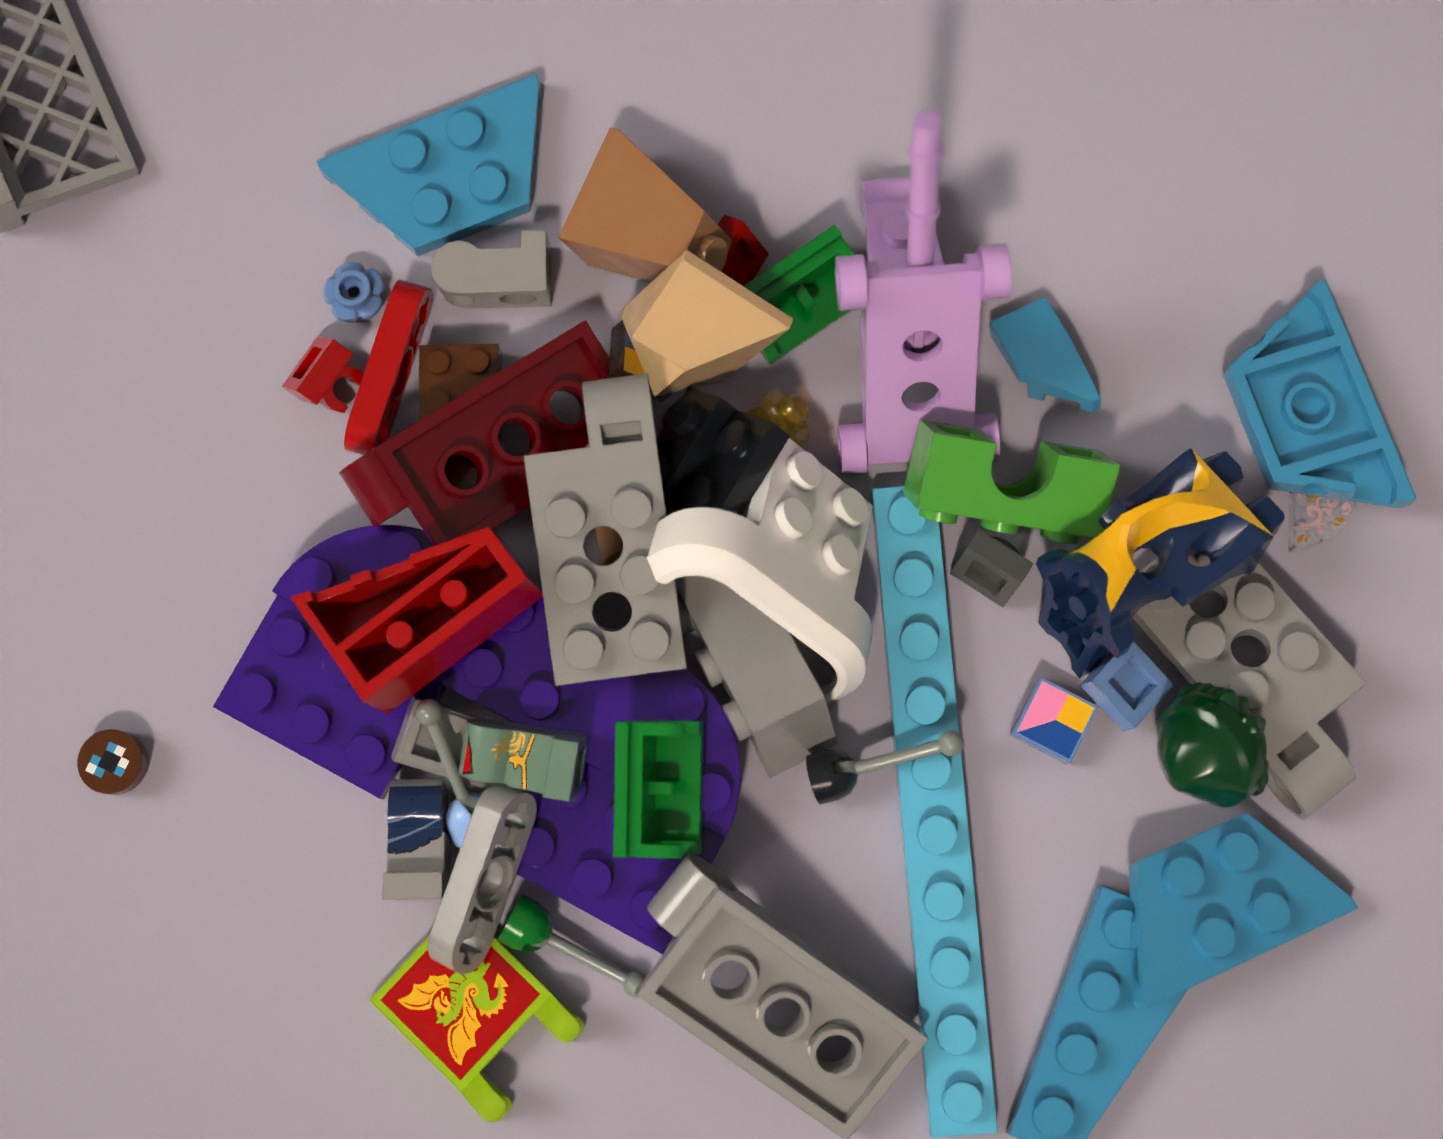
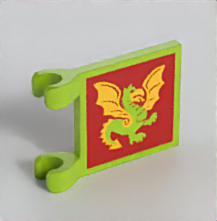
(471, 1017)

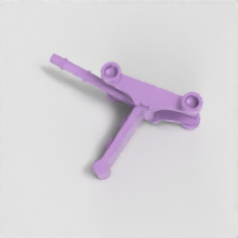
(915, 312)

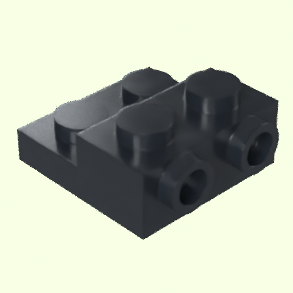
(714, 453)

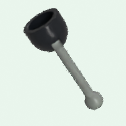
(836, 773)

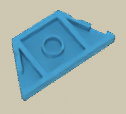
(448, 169)
(1315, 411)
(1221, 904)

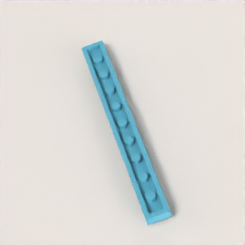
(933, 821)

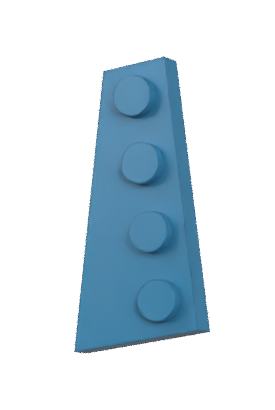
(1092, 1030)

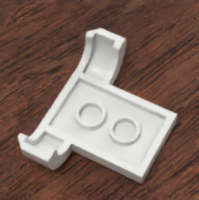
(788, 558)

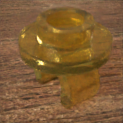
(787, 412)

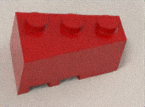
(419, 616)

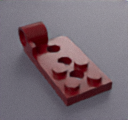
(411, 464)

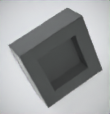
(992, 567)

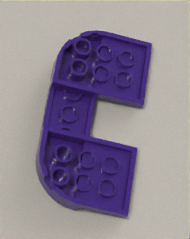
(303, 701)

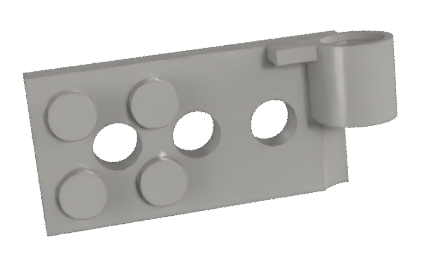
(722, 925)

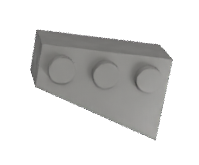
(761, 671)

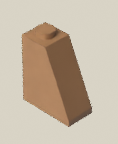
(637, 217)

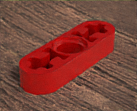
(388, 367)

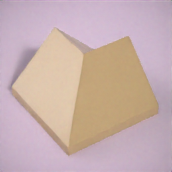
(698, 326)

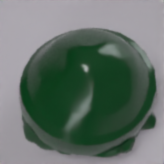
(1212, 745)

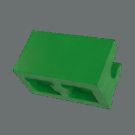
(803, 289)
(658, 788)

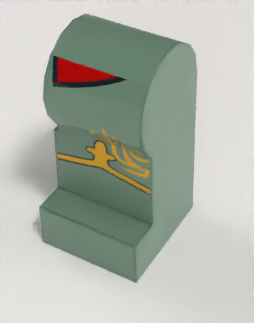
(525, 757)

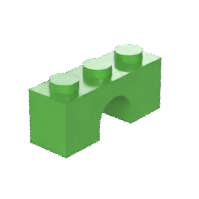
(1059, 495)

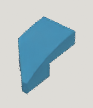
(1044, 355)

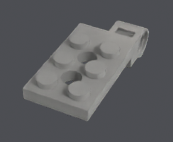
(614, 487)
(1291, 690)

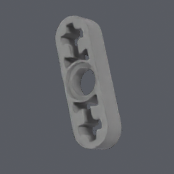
(470, 911)

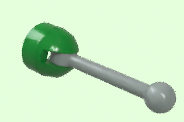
(531, 929)

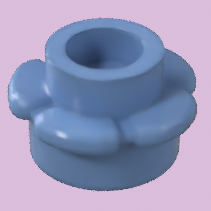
(354, 308)

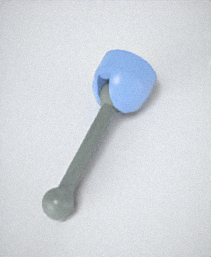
(462, 808)

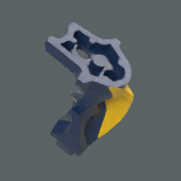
(1176, 514)

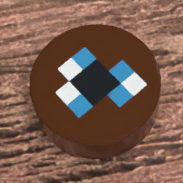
(112, 762)

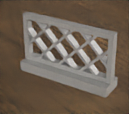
(13, 199)

